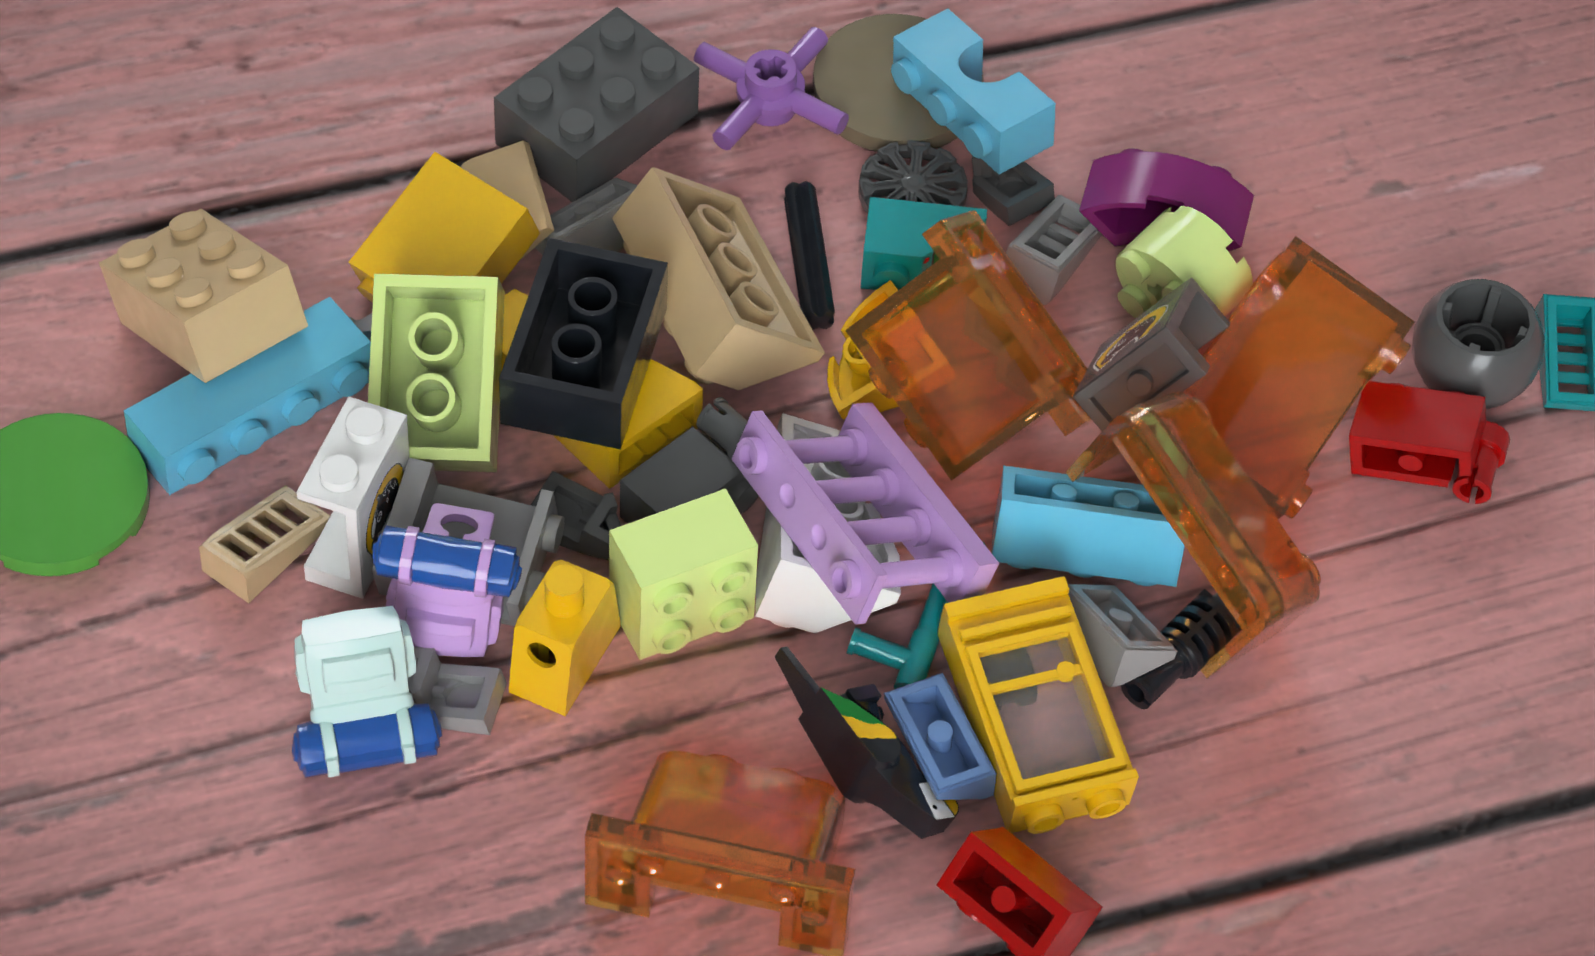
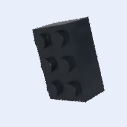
(583, 343)

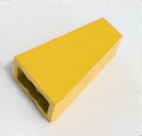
(663, 411)

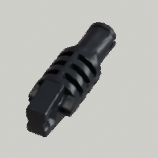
(1197, 635)

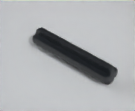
(809, 254)

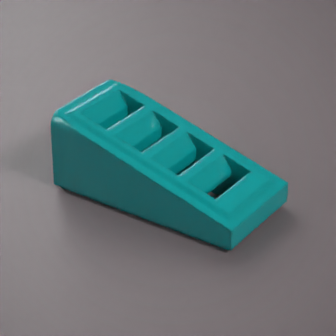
(1575, 313)

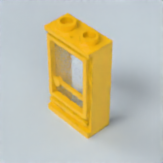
(1037, 706)

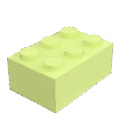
(440, 364)

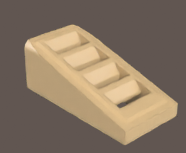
(250, 577)

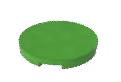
(67, 493)

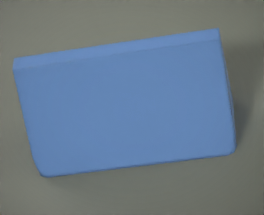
(942, 739)

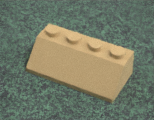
(723, 285)

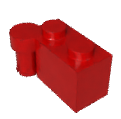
(1421, 433)

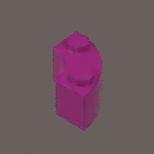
(1136, 186)

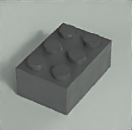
(598, 104)

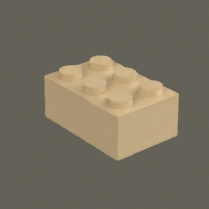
(203, 294)

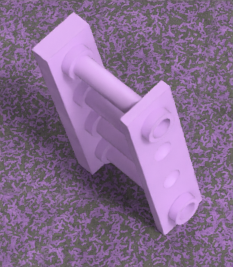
(895, 484)

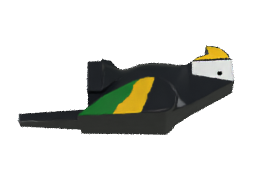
(864, 753)

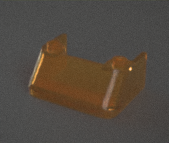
(1213, 514)

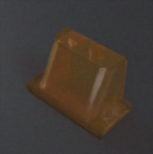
(970, 351)
(729, 837)

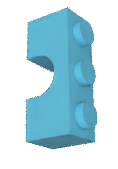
(943, 71)

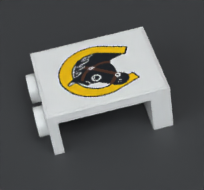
(357, 480)

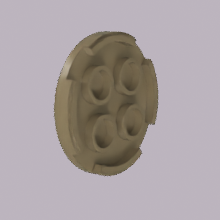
(858, 79)

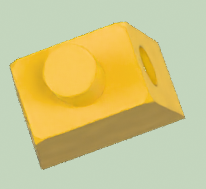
(576, 620)

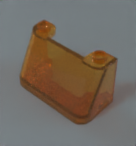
(1294, 368)

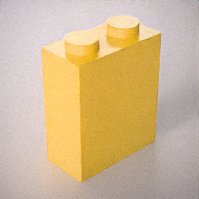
(446, 227)

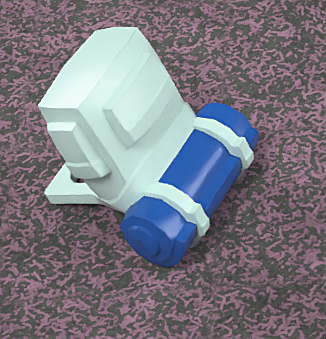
(360, 694)

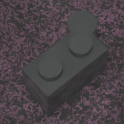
(690, 468)

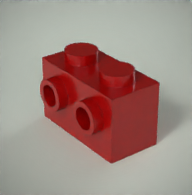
(1018, 895)

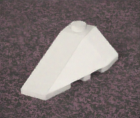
(786, 583)

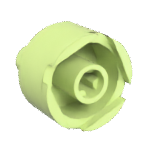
(1172, 252)

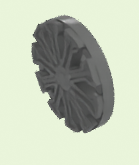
(913, 181)

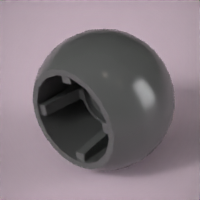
(1479, 341)

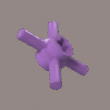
(770, 88)

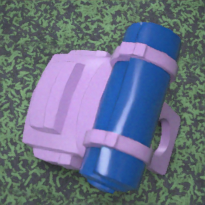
(446, 584)

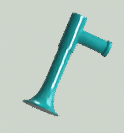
(914, 659)

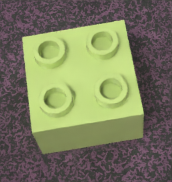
(683, 574)

